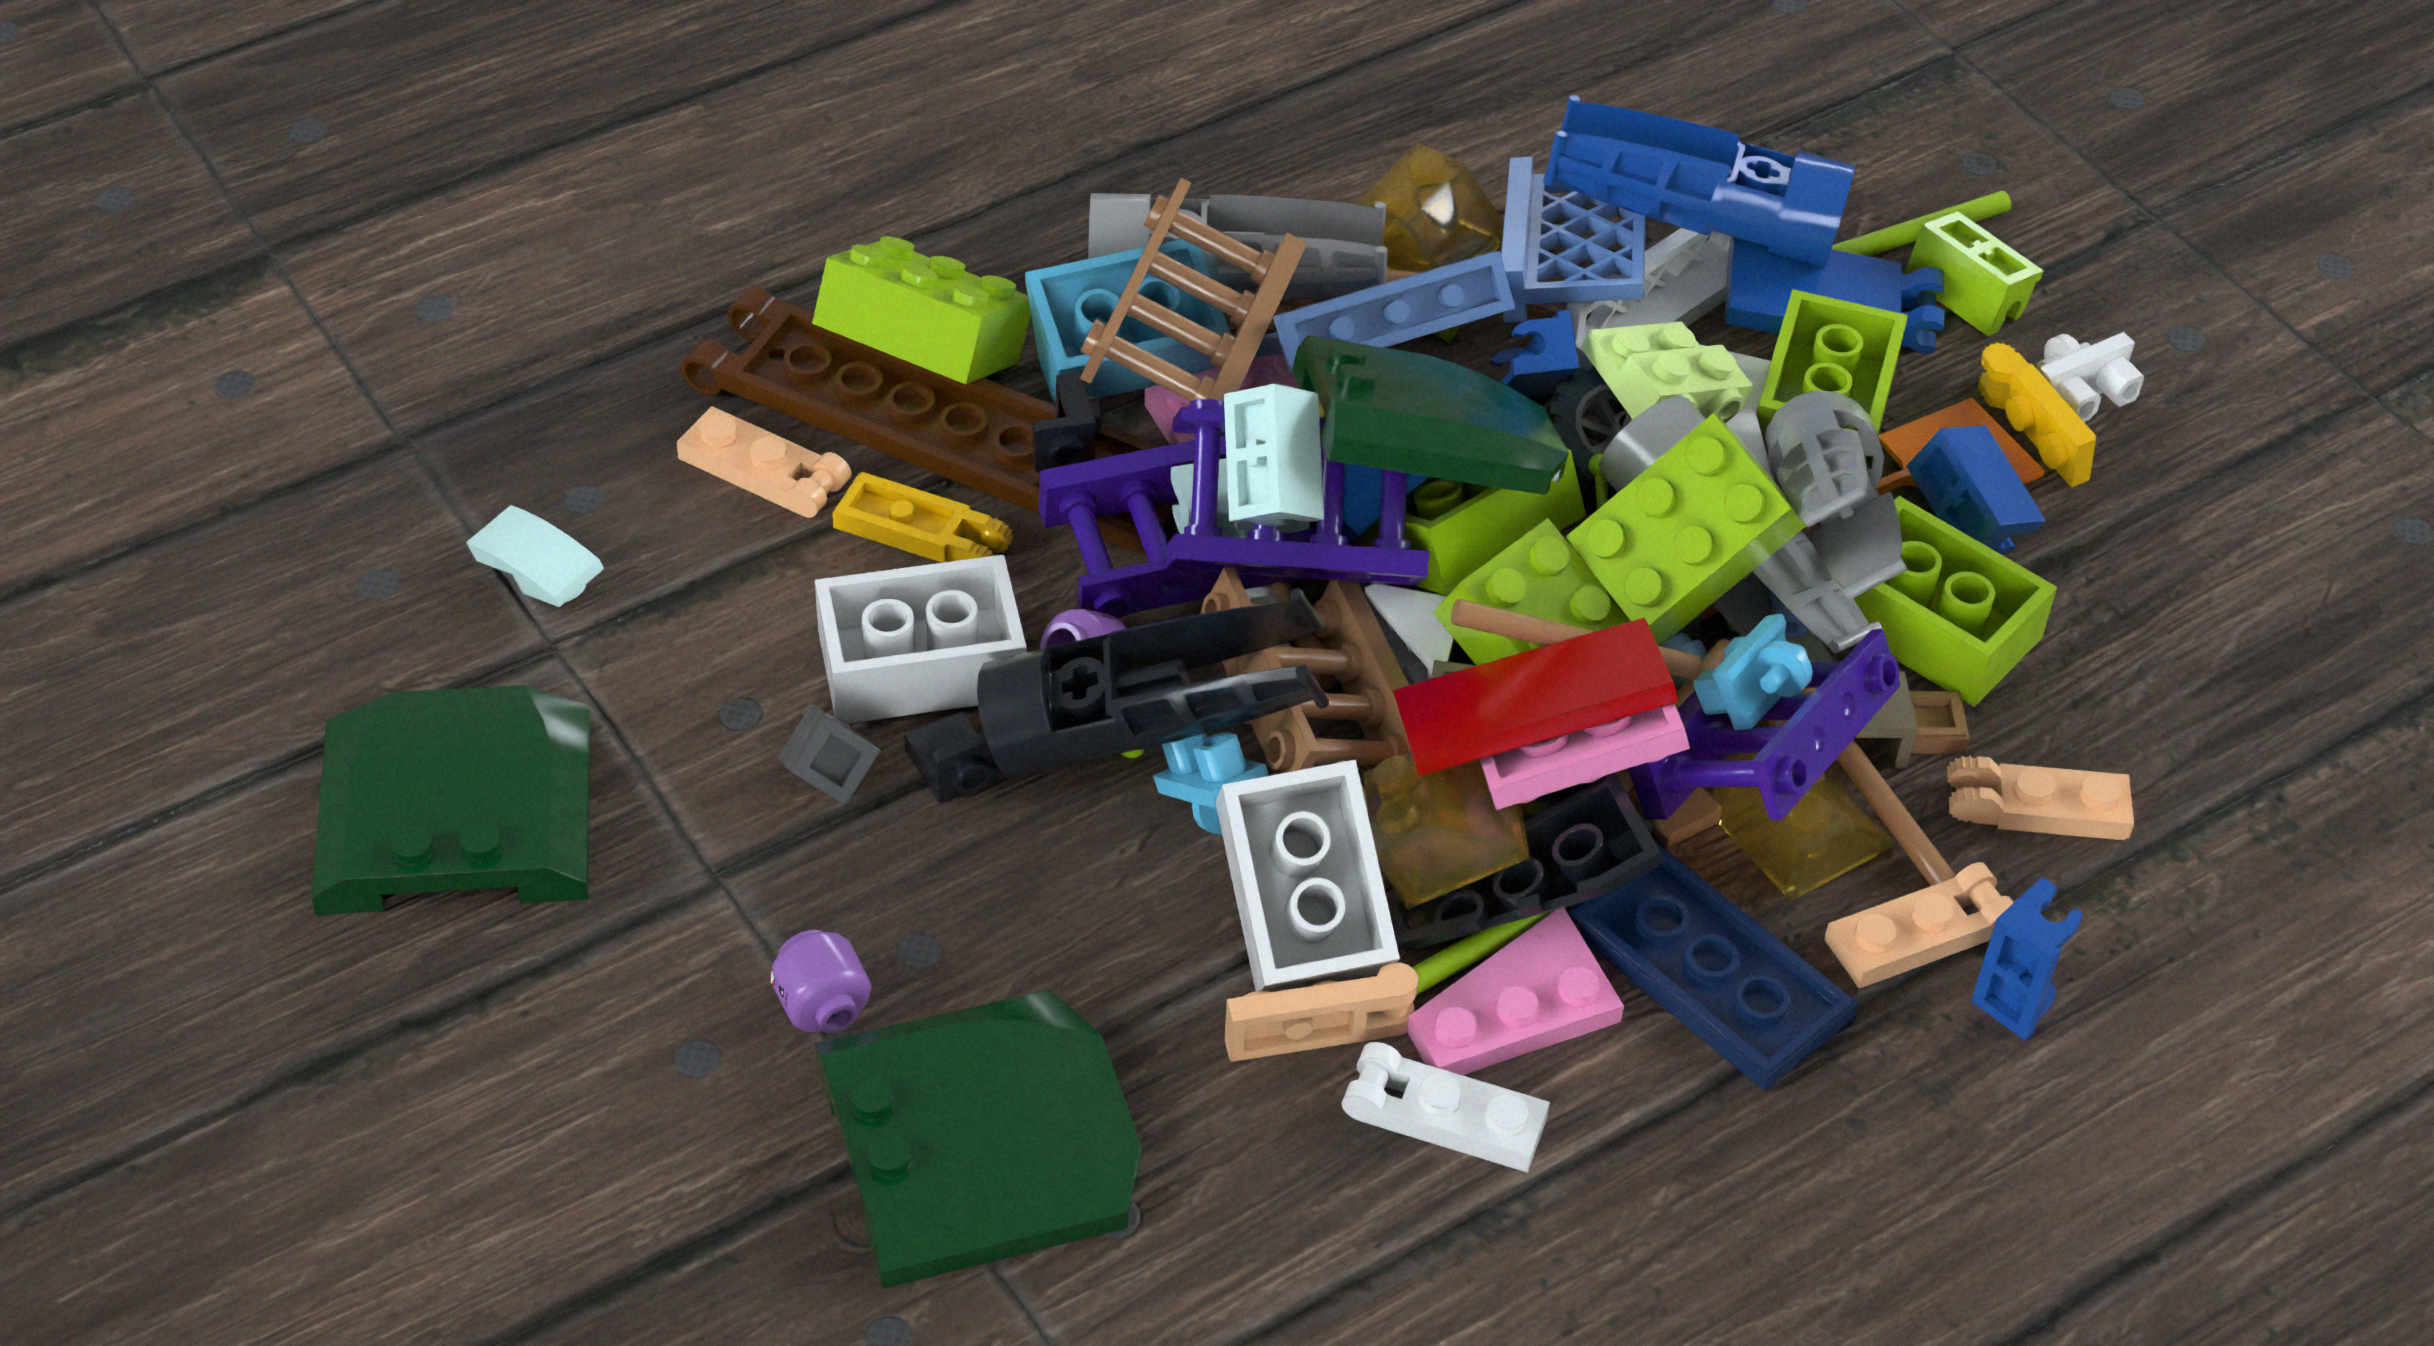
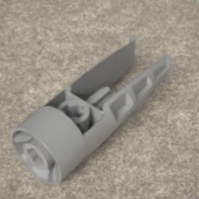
(1340, 255)
(1833, 481)
(1791, 572)

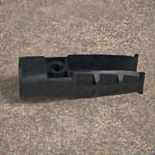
(1134, 689)

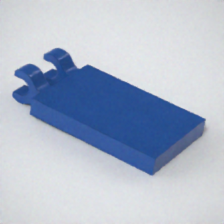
(1763, 282)

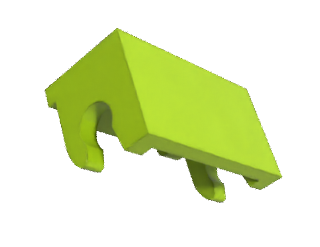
(1980, 272)

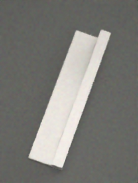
(1680, 284)

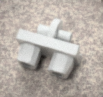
(2089, 370)

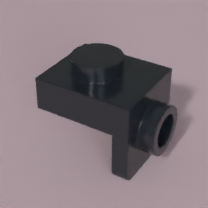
(1072, 433)

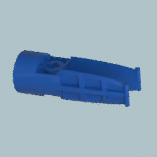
(1701, 179)

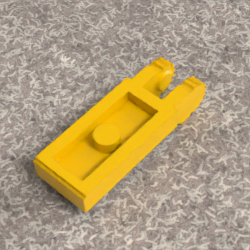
(2038, 411)
(918, 521)

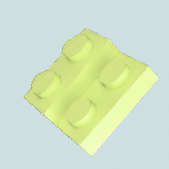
(1665, 362)

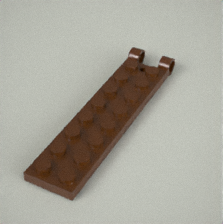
(953, 429)

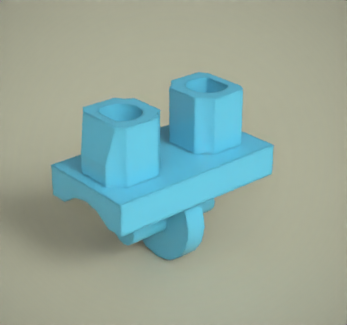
(1754, 674)
(1199, 770)

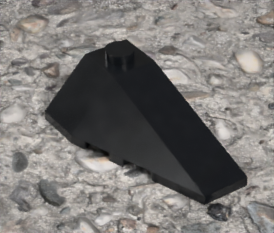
(1576, 855)

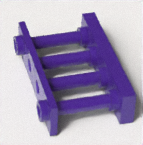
(1134, 485)
(1265, 547)
(1788, 755)

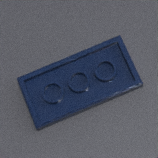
(1715, 970)

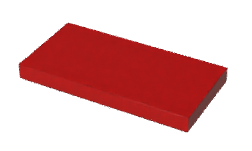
(1534, 696)

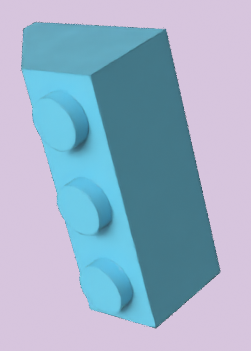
(1071, 297)

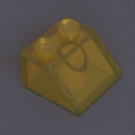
(1433, 212)
(1439, 828)
(1812, 843)

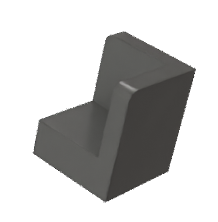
(828, 754)

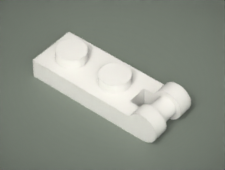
(1445, 1108)

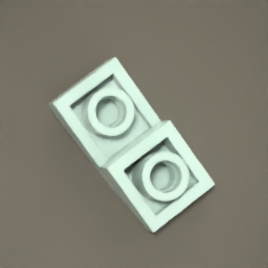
(537, 554)

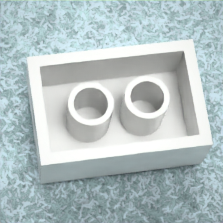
(915, 636)
(1306, 877)

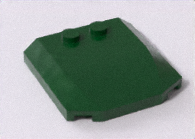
(1427, 417)
(454, 797)
(981, 1134)

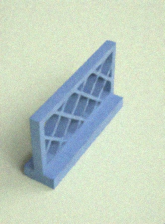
(1531, 235)
(1398, 308)

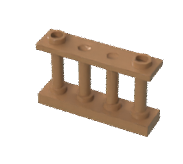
(1247, 310)
(1353, 653)

